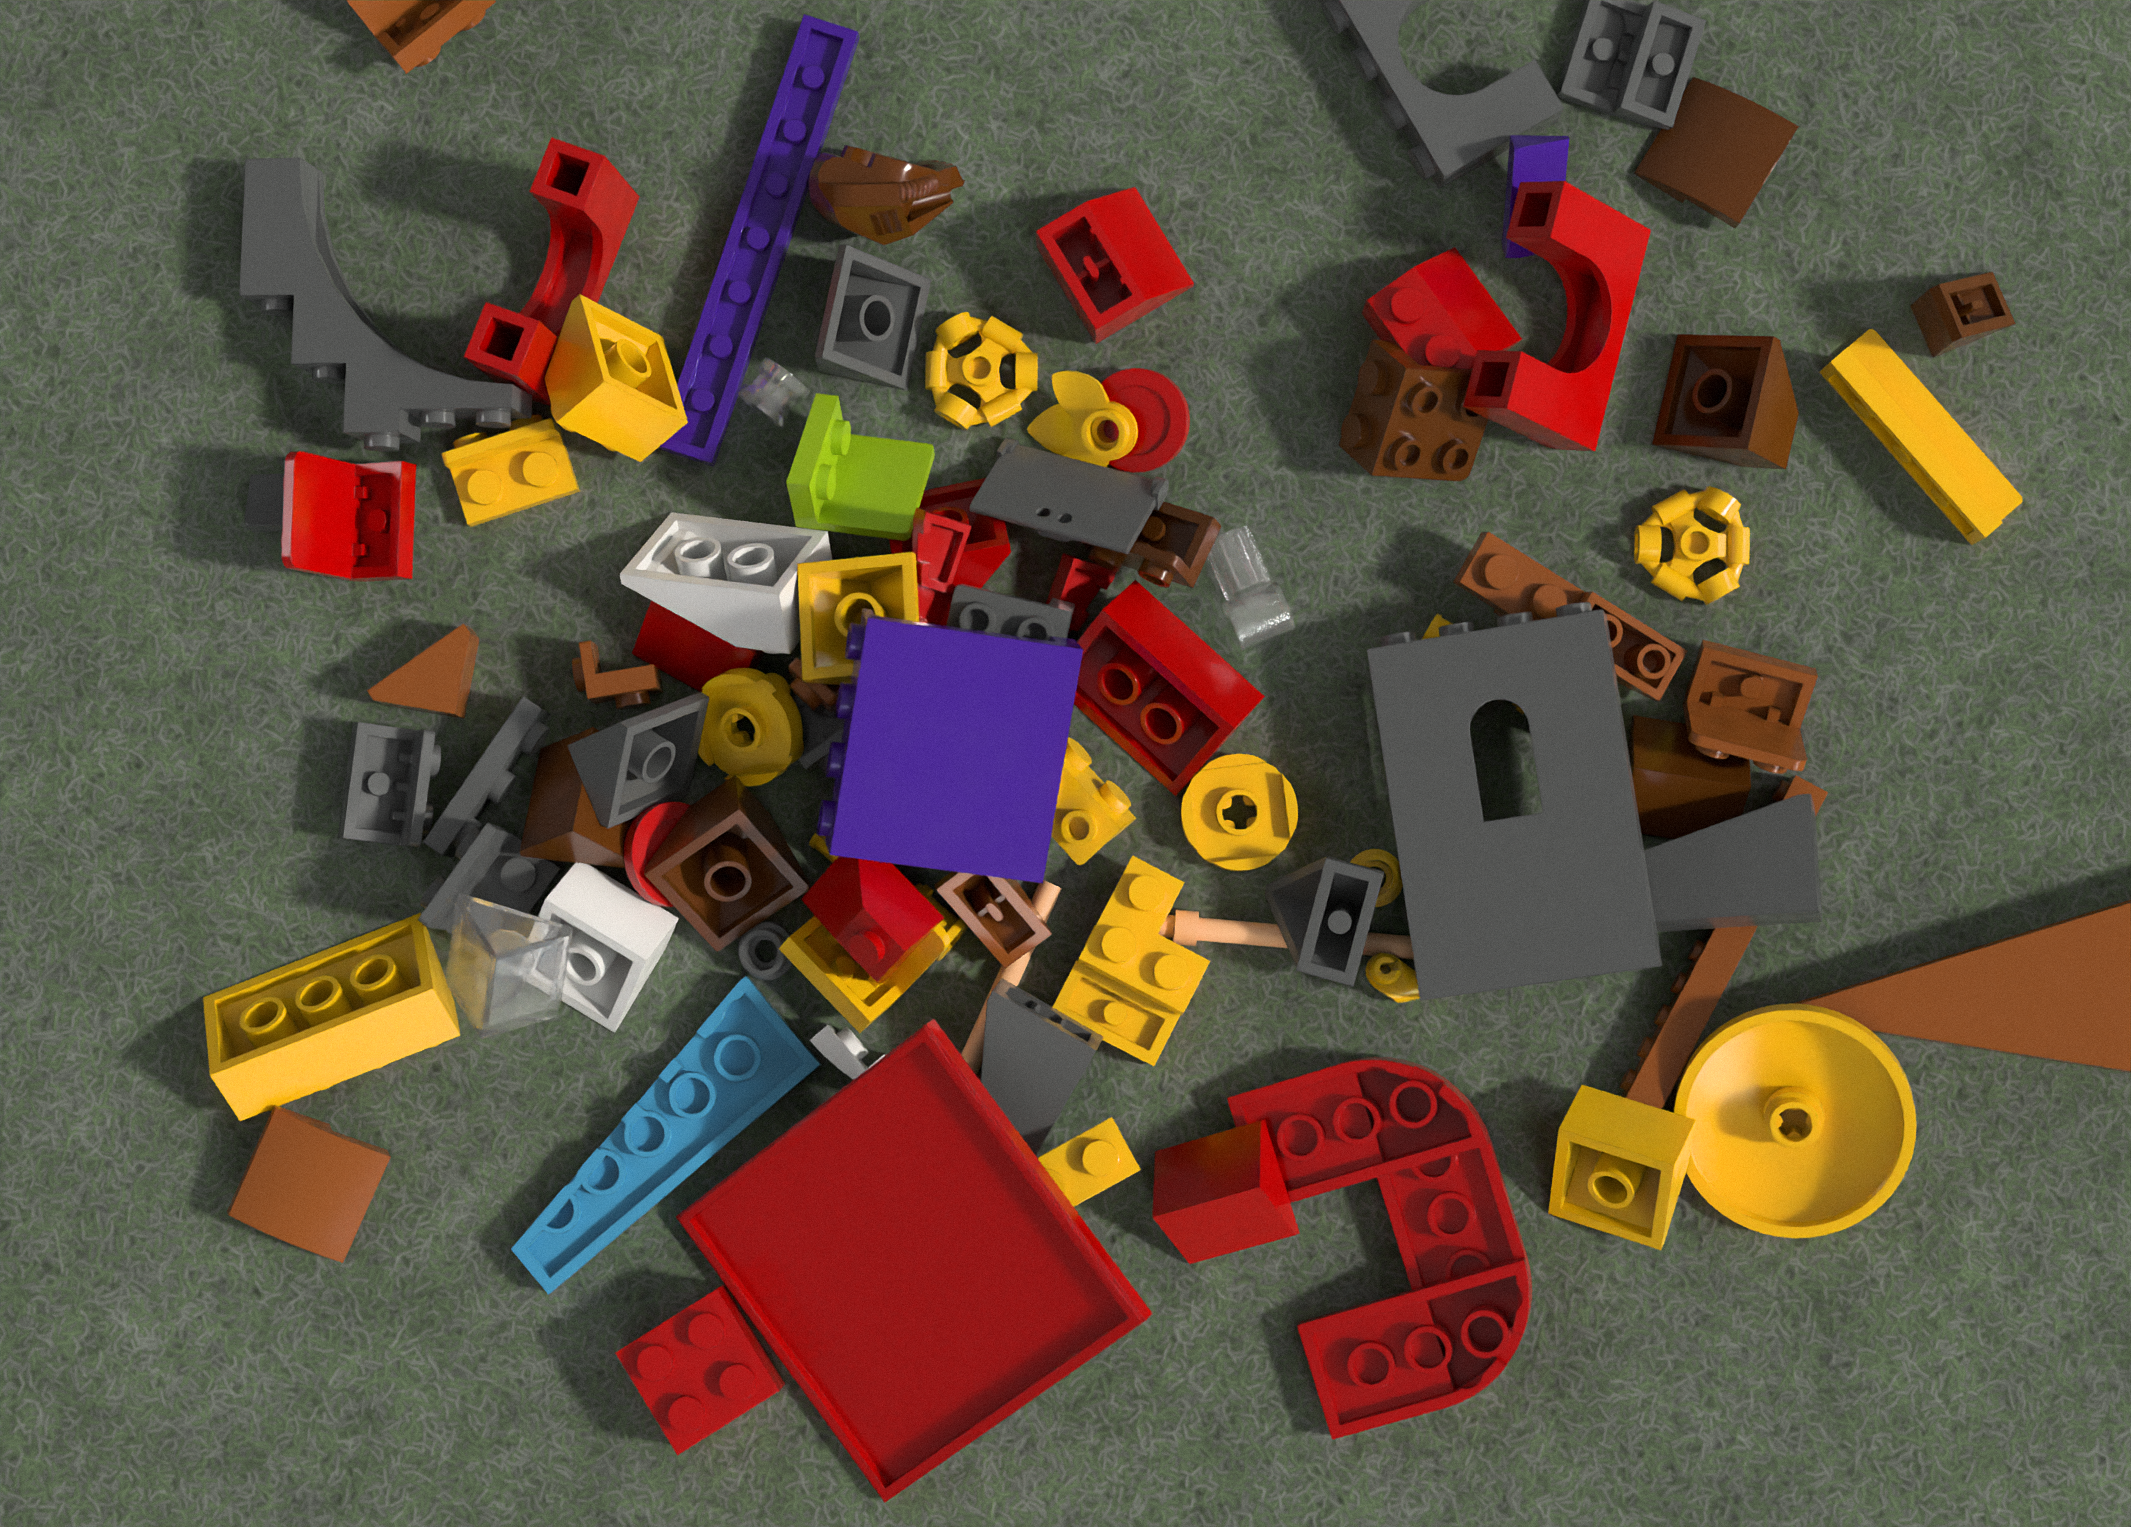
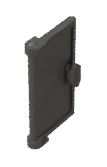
(1076, 496)

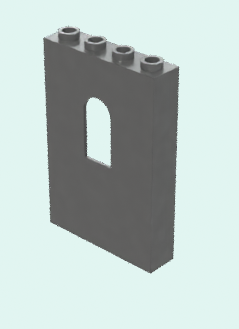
(1527, 892)

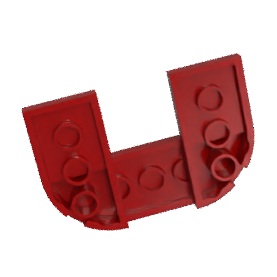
(1448, 1220)

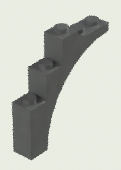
(295, 273)

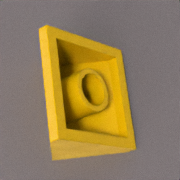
(834, 597)

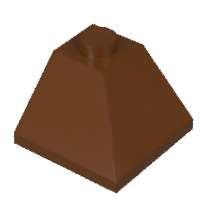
(1729, 401)
(726, 865)

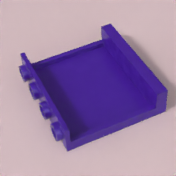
(949, 747)

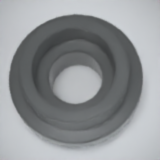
(750, 955)

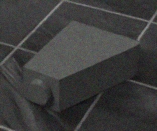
(1032, 1059)

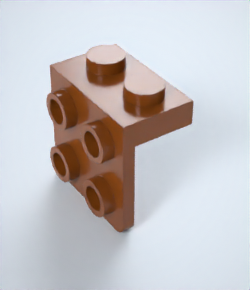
(418, 28)
(1748, 707)

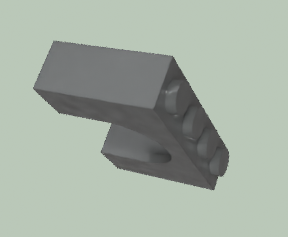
(1446, 131)

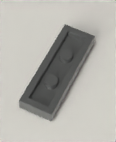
(490, 777)

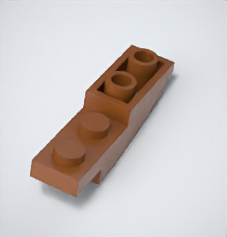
(1519, 584)

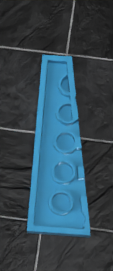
(701, 1101)

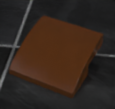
(1716, 151)

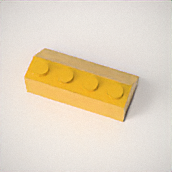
(328, 1018)

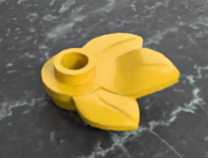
(1078, 420)

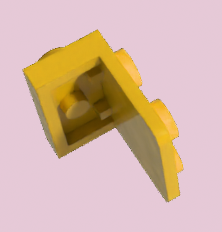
(846, 982)

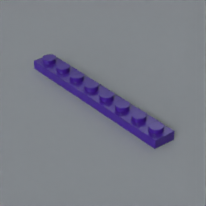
(760, 235)

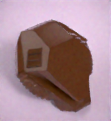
(879, 193)

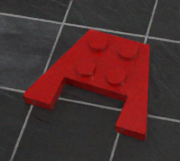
(938, 550)

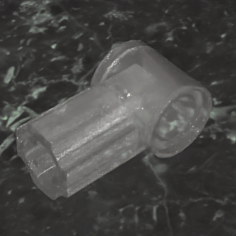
(1250, 596)

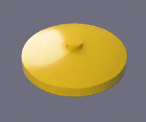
(1796, 1120)

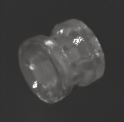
(773, 392)

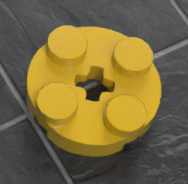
(772, 712)
(1259, 787)

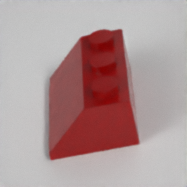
(1159, 687)

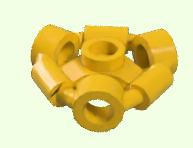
(978, 371)
(1694, 544)

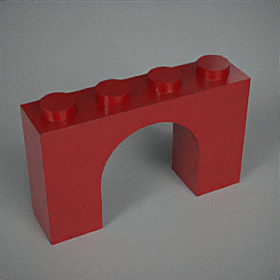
(588, 220)
(1600, 265)

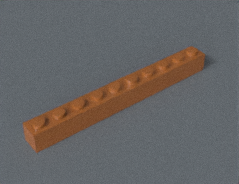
(1696, 994)

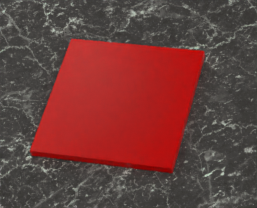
(912, 1262)

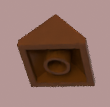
(1678, 785)
(561, 817)

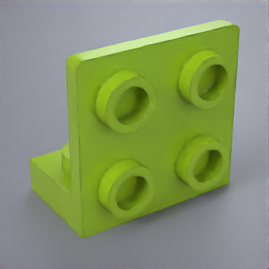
(855, 480)

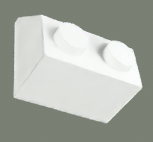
(612, 941)

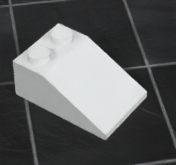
(729, 576)

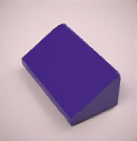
(1531, 160)

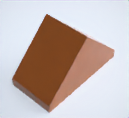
(435, 679)
(996, 913)

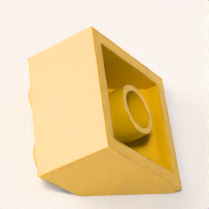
(613, 381)
(1620, 1166)

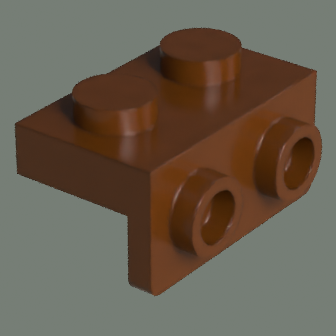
(1167, 549)

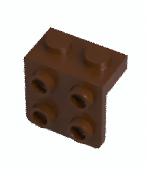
(1411, 418)

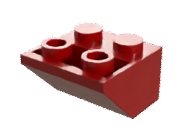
(1112, 261)

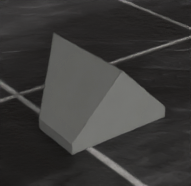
(1326, 915)

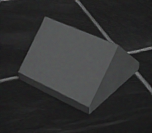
(871, 320)
(641, 759)

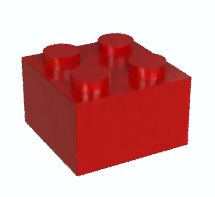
(700, 1369)

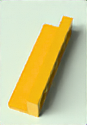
(1922, 436)

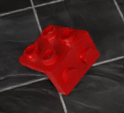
(348, 518)

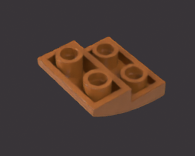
(308, 1184)

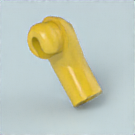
(1392, 977)

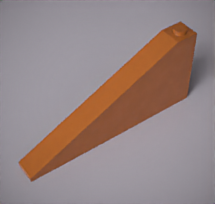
(2031, 994)

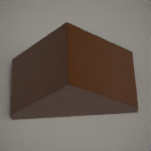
(1961, 312)

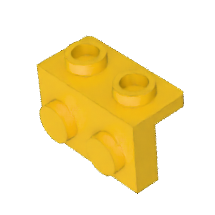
(1087, 808)

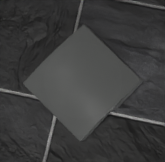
(1631, 60)

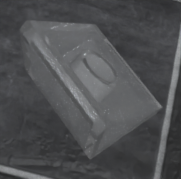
(505, 965)

